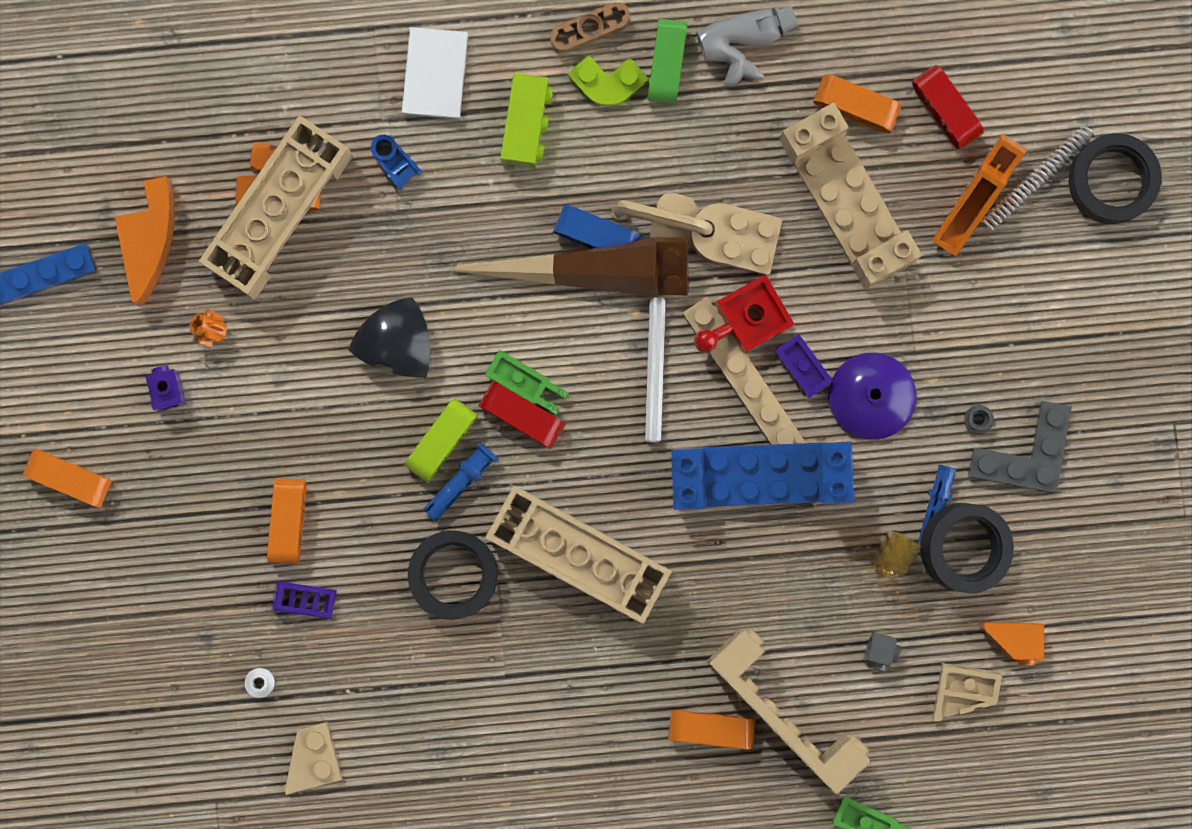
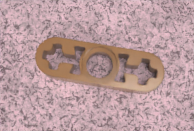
(613, 27)

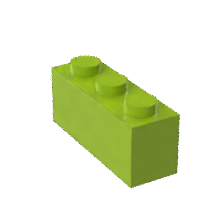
(526, 120)

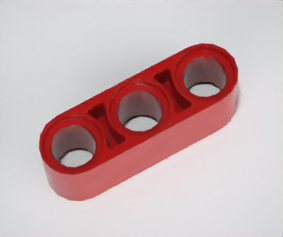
(947, 107)
(521, 414)

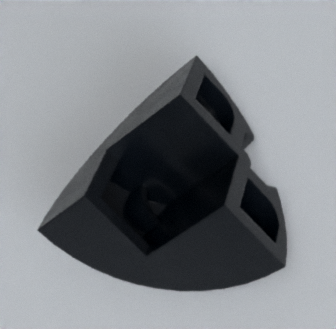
(395, 338)

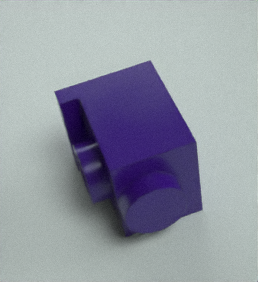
(173, 396)

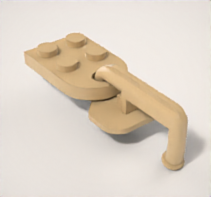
(738, 238)

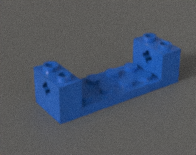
(762, 474)

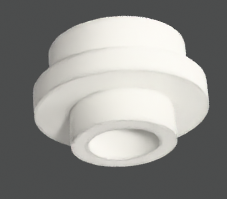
(269, 682)

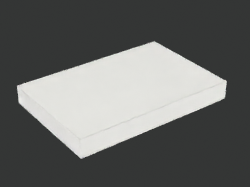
(435, 73)

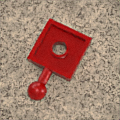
(737, 322)

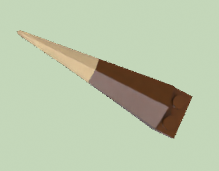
(636, 267)

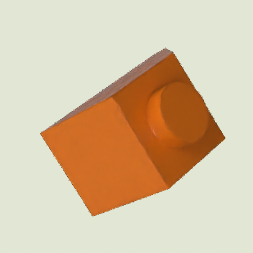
(1017, 640)

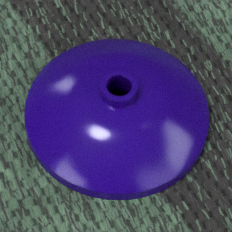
(851, 398)

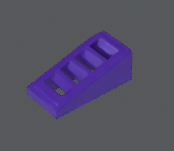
(278, 598)

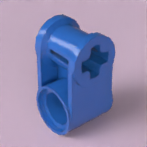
(398, 164)

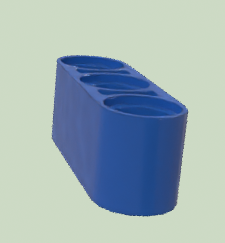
(590, 229)

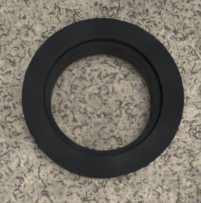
(1134, 149)
(427, 549)
(1000, 554)

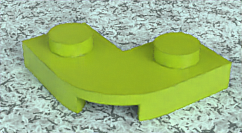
(607, 89)

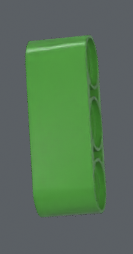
(667, 61)

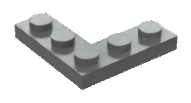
(1044, 466)

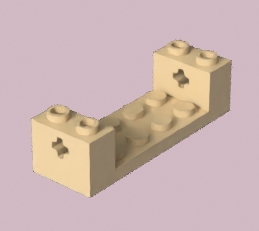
(848, 197)
(275, 206)
(578, 554)
(833, 767)

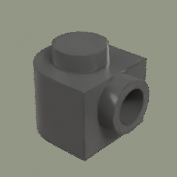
(881, 651)

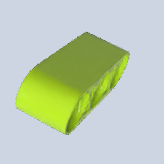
(440, 440)

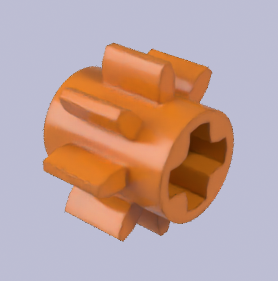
(208, 328)

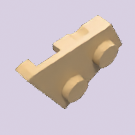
(965, 689)
(312, 759)

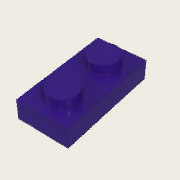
(803, 366)

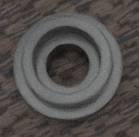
(988, 419)

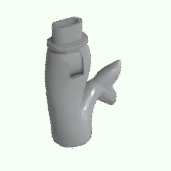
(750, 29)

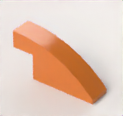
(979, 194)
(147, 239)

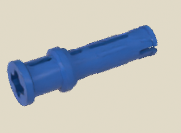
(469, 472)

